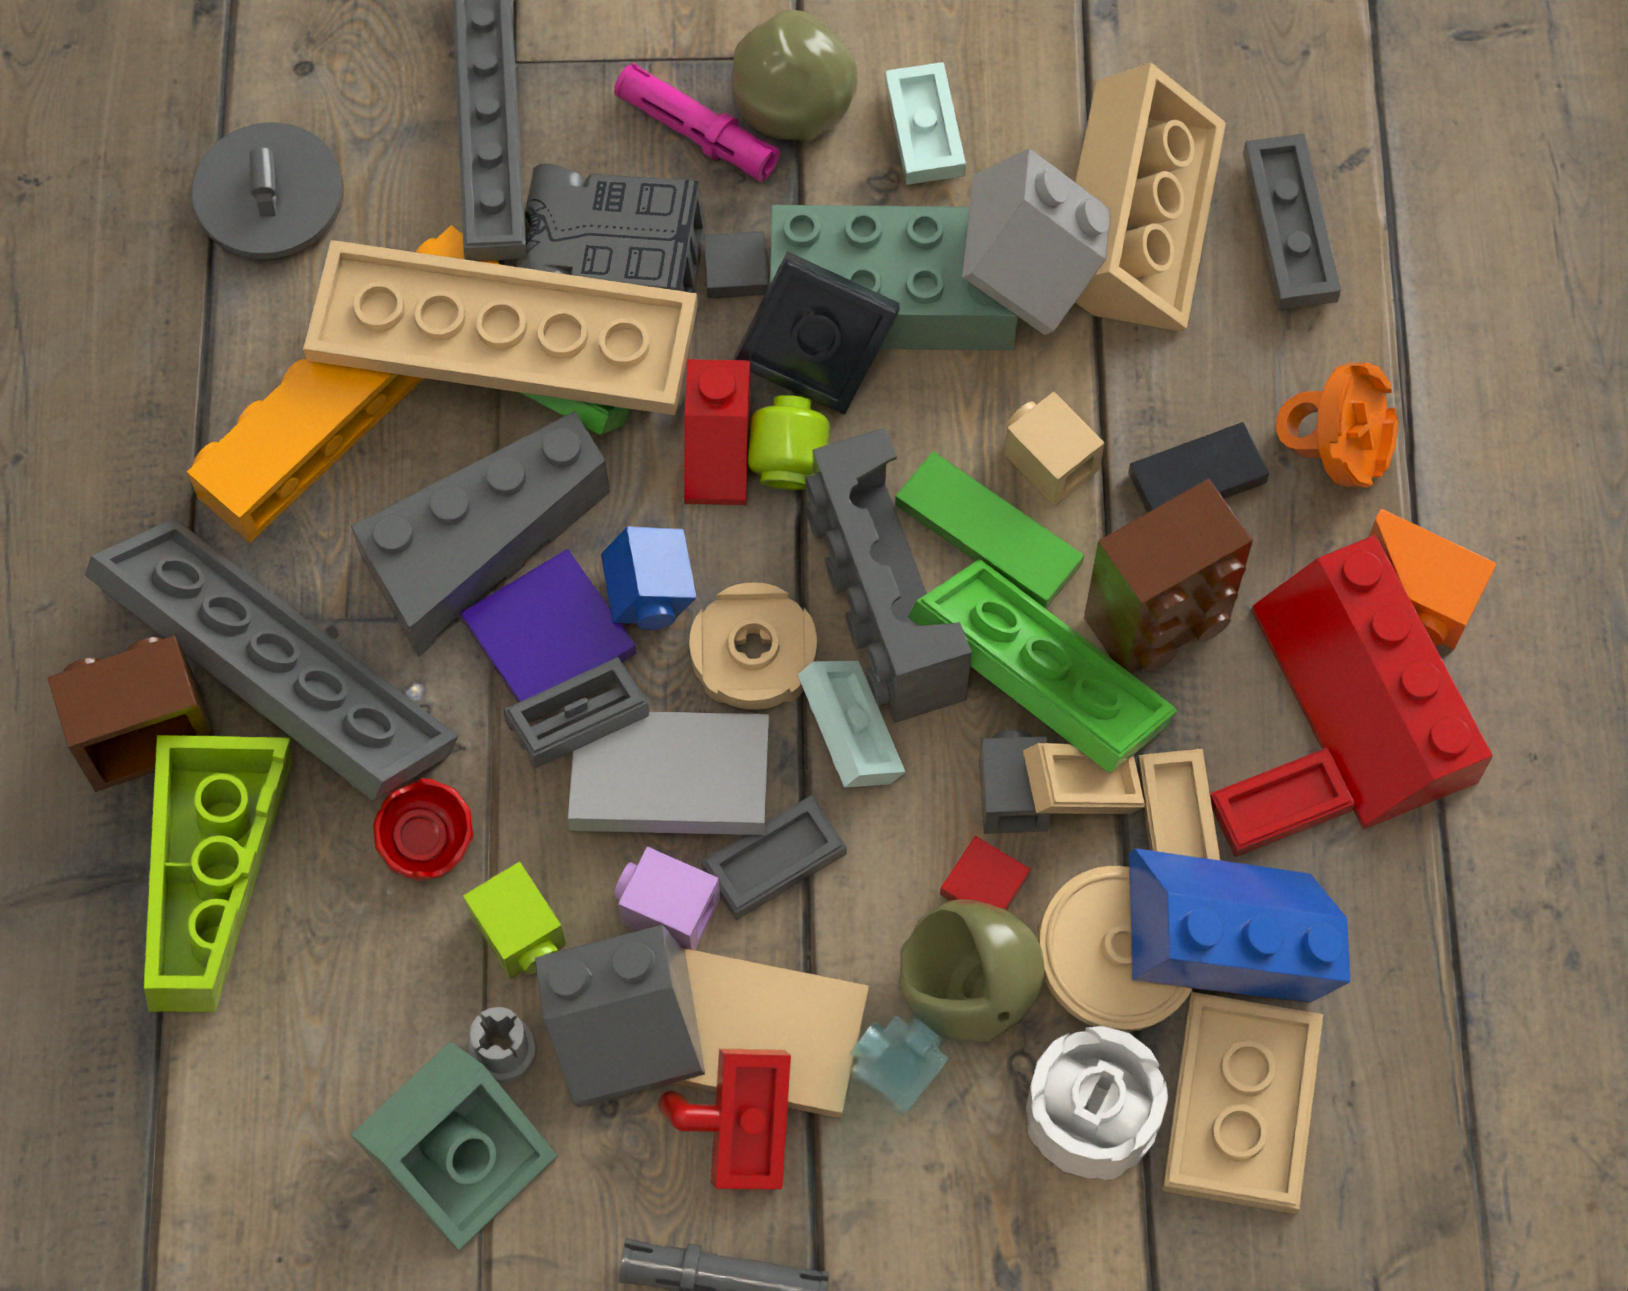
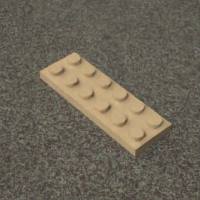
(501, 327)

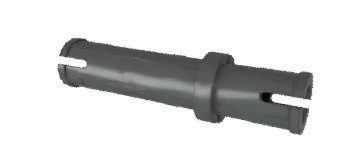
(703, 1271)

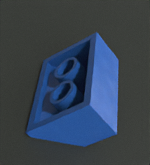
(1234, 928)

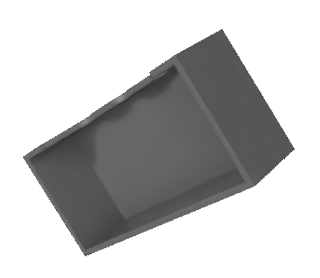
(871, 560)

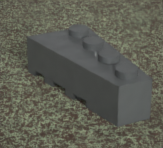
(479, 525)

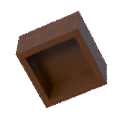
(122, 703)

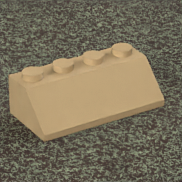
(1155, 165)

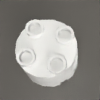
(1096, 1102)

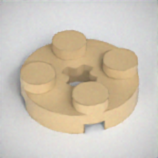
(744, 681)

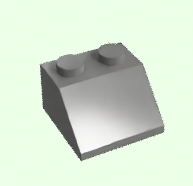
(1033, 238)

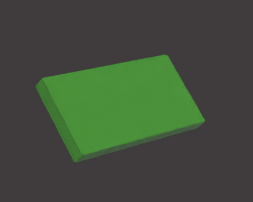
(1047, 666)

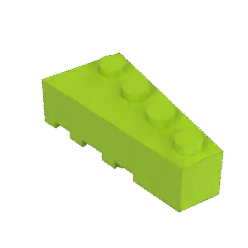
(207, 848)

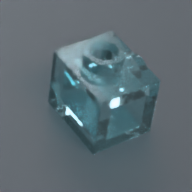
(898, 1061)

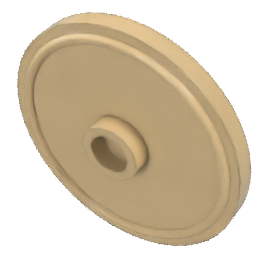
(1090, 955)

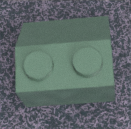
(455, 1144)

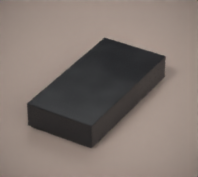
(1223, 457)

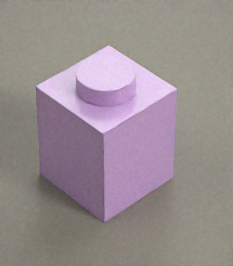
(667, 894)

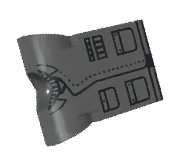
(615, 227)

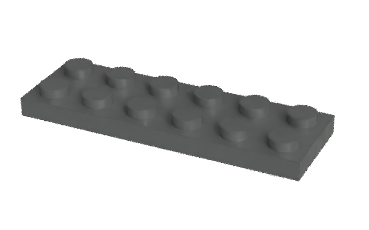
(272, 658)

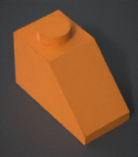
(1436, 574)

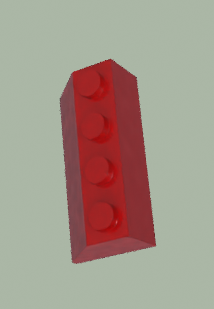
(1372, 683)

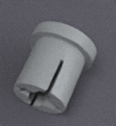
(502, 1064)

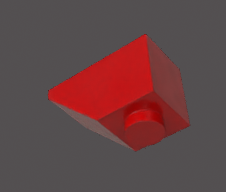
(716, 431)

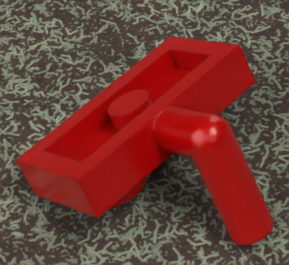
(745, 1120)

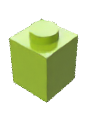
(515, 920)

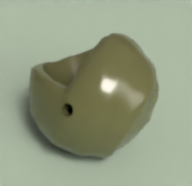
(793, 77)
(970, 970)

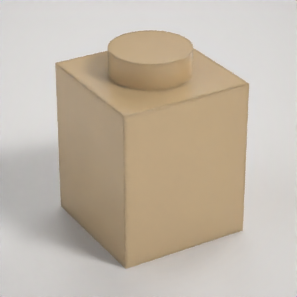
(1052, 447)

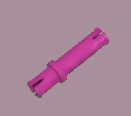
(715, 133)

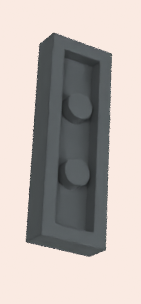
(1291, 222)

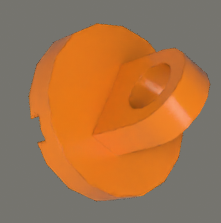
(1353, 424)

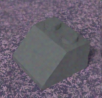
(621, 1015)

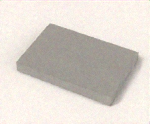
(674, 776)

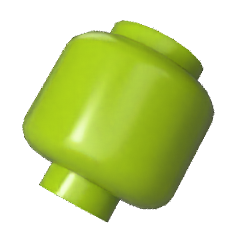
(783, 442)

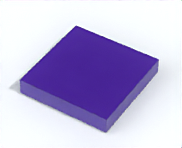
(546, 628)

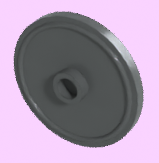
(267, 190)

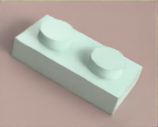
(925, 123)
(851, 723)

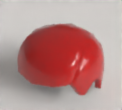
(423, 830)

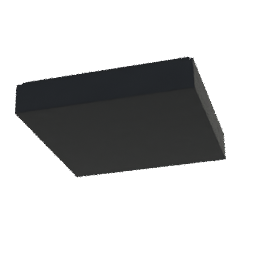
(816, 332)

